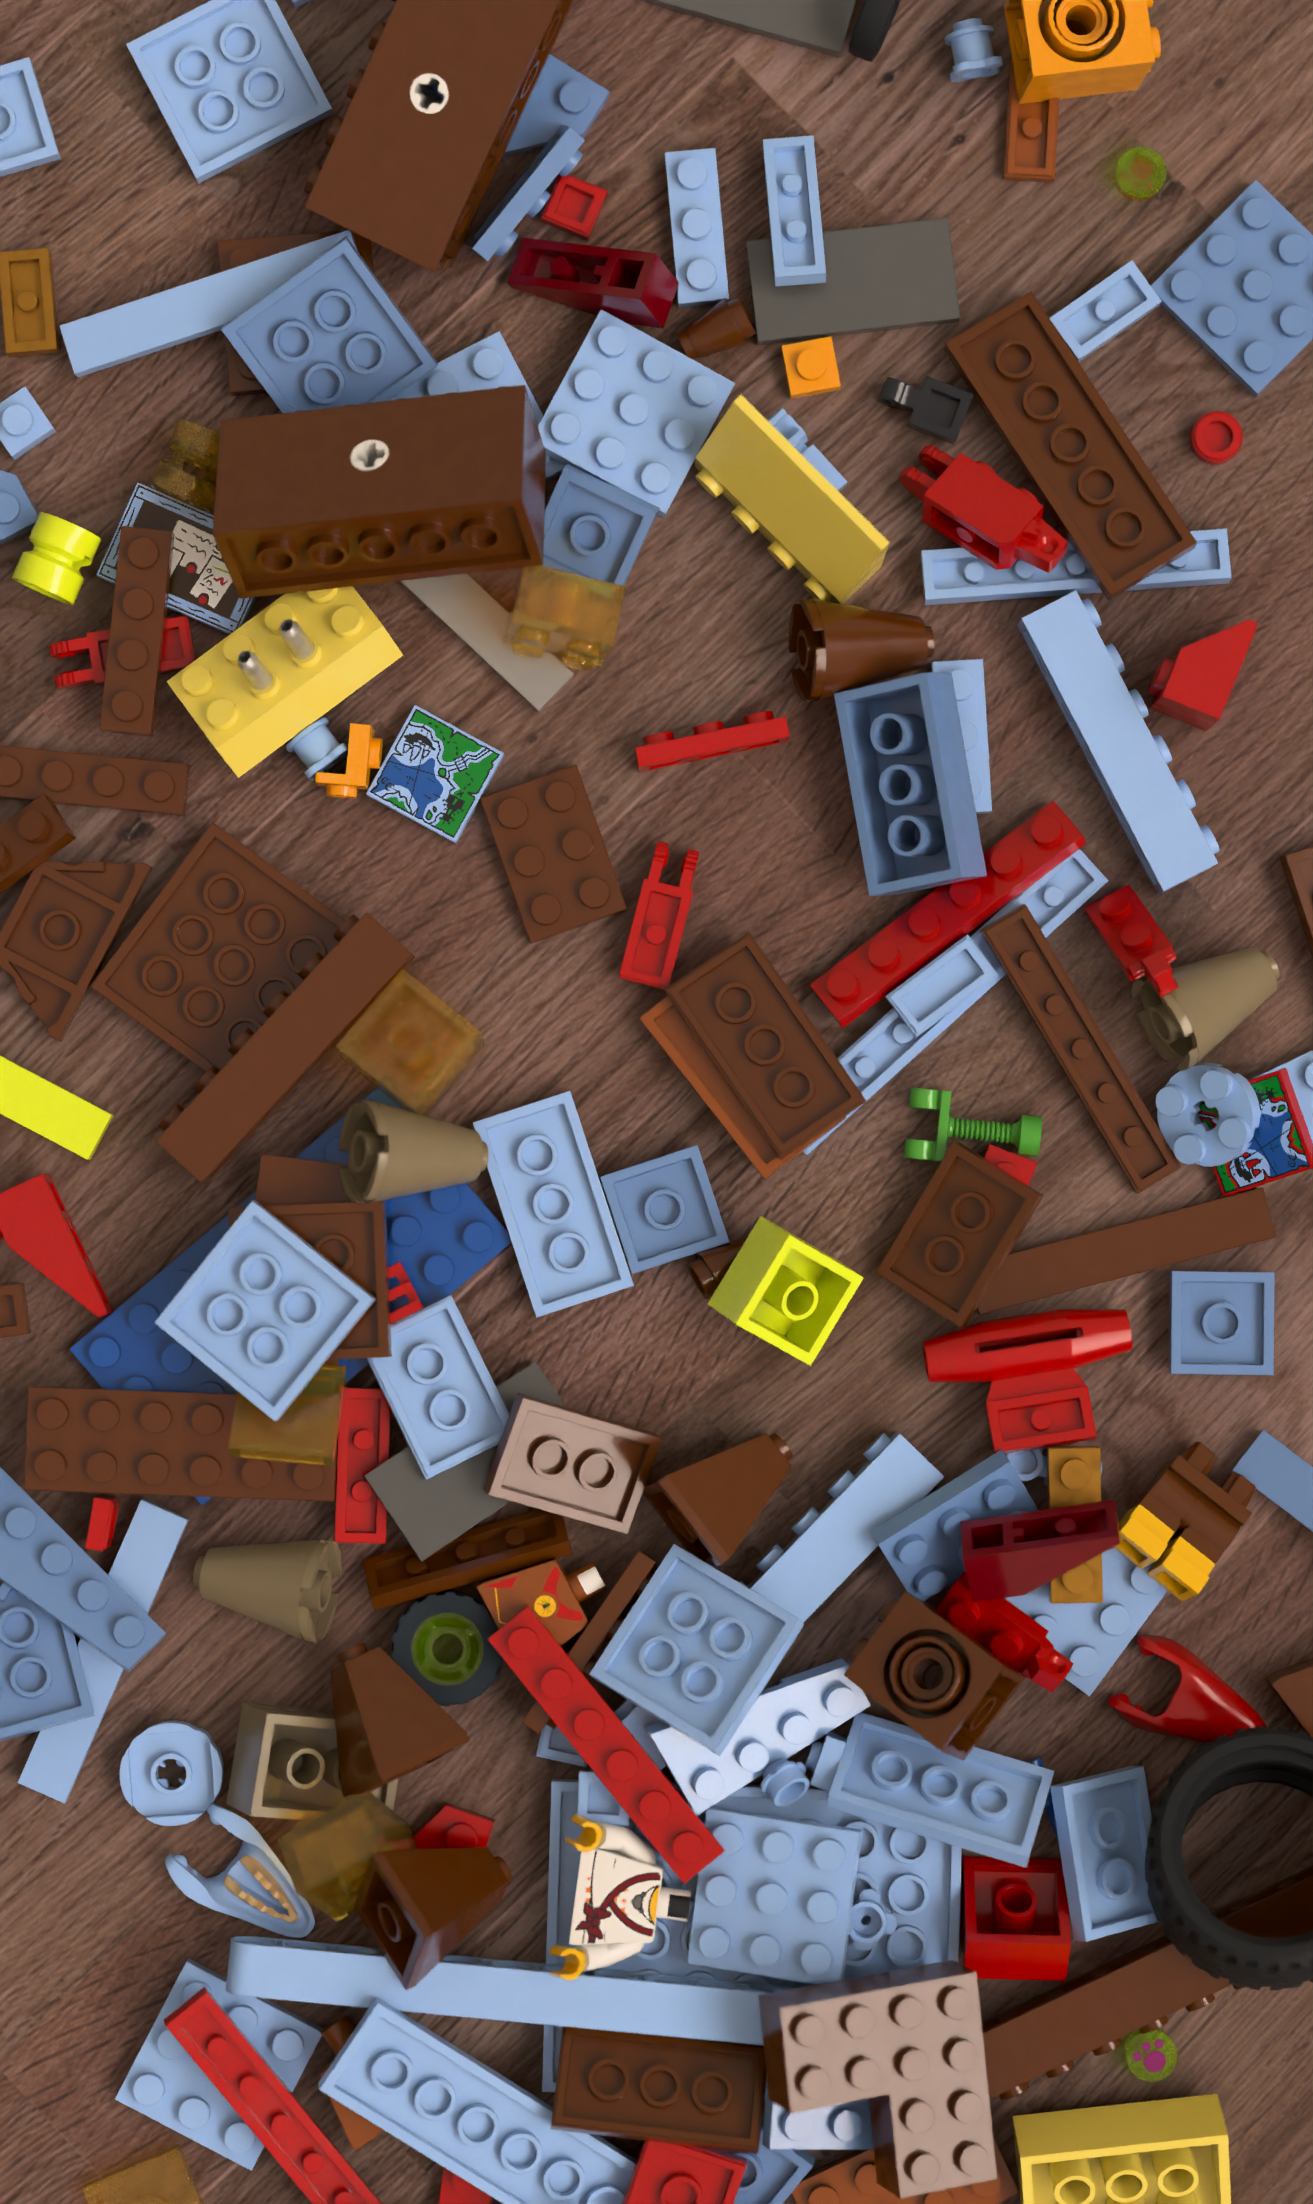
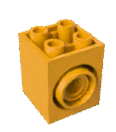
(1079, 46)

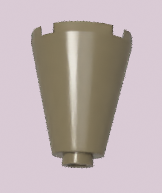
(1207, 1005)
(405, 1153)
(275, 1583)

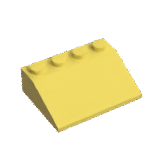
(789, 504)
(1125, 2154)

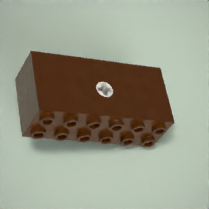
(417, 166)
(380, 492)

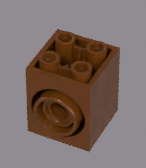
(901, 1669)

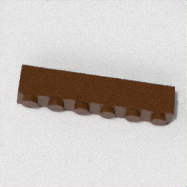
(284, 1048)

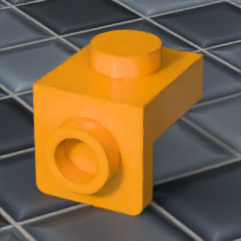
(362, 756)

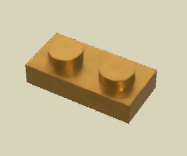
(28, 302)

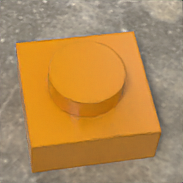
(810, 367)

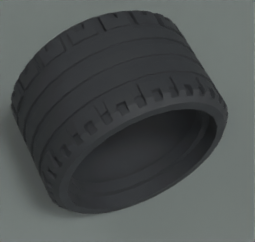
(1214, 1946)

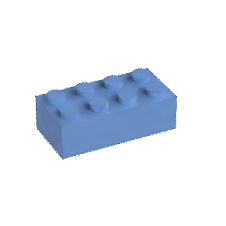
(910, 784)

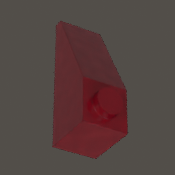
(593, 278)
(1031, 1548)

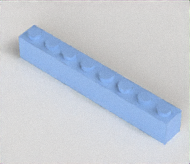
(827, 1543)

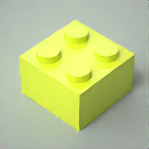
(785, 1291)

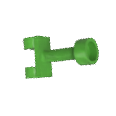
(1023, 1134)

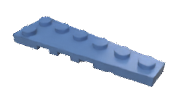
(67, 1583)

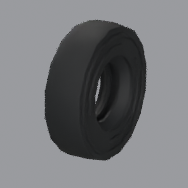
(872, 28)

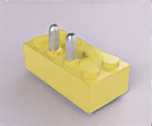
(283, 672)

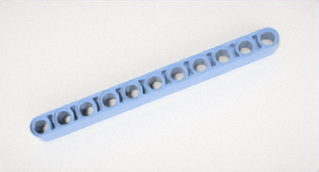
(499, 1990)

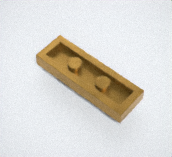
(1071, 1481)

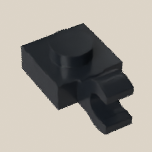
(934, 408)

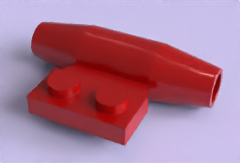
(1031, 1364)

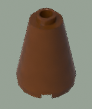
(852, 646)

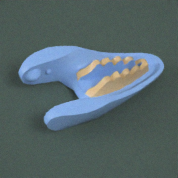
(251, 1886)

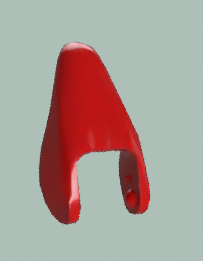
(1200, 1705)

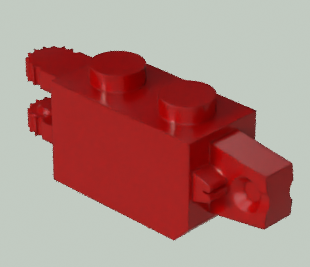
(983, 512)

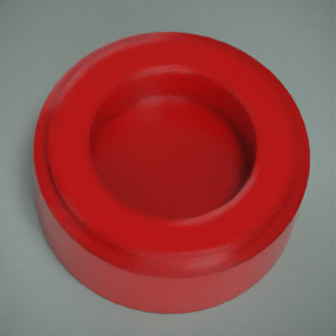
(1216, 438)

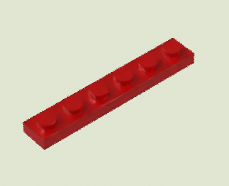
(947, 915)
(606, 1744)
(266, 2103)

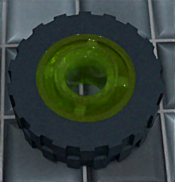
(455, 1615)

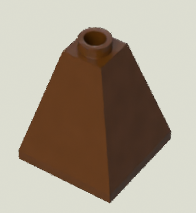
(720, 1497)
(385, 1721)
(427, 1902)

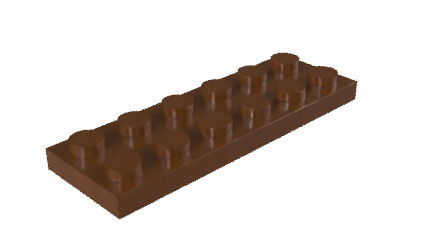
(1070, 445)
(153, 1447)

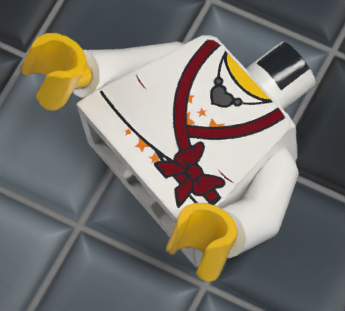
(615, 1898)

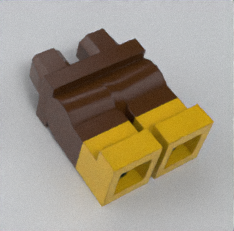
(1197, 1508)

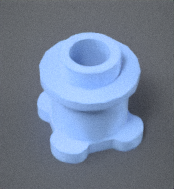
(972, 50)
(317, 748)

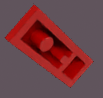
(43, 1234)

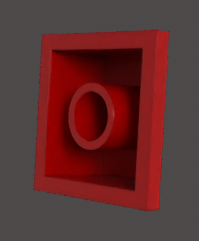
(1201, 676)
(1015, 1919)

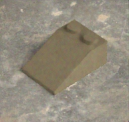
(288, 1764)

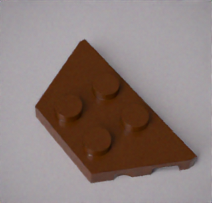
(65, 932)

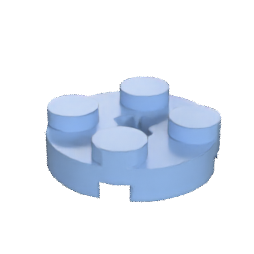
(1179, 1118)
(191, 1749)

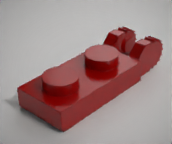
(176, 653)
(658, 923)

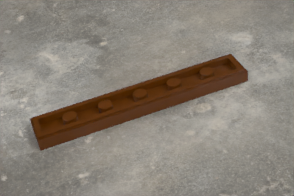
(1080, 1048)
(1130, 1249)

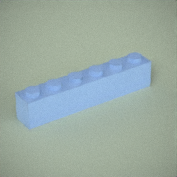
(1118, 742)

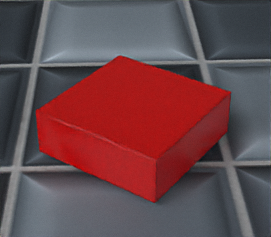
(574, 206)
(102, 1522)

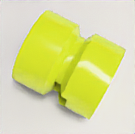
(56, 558)

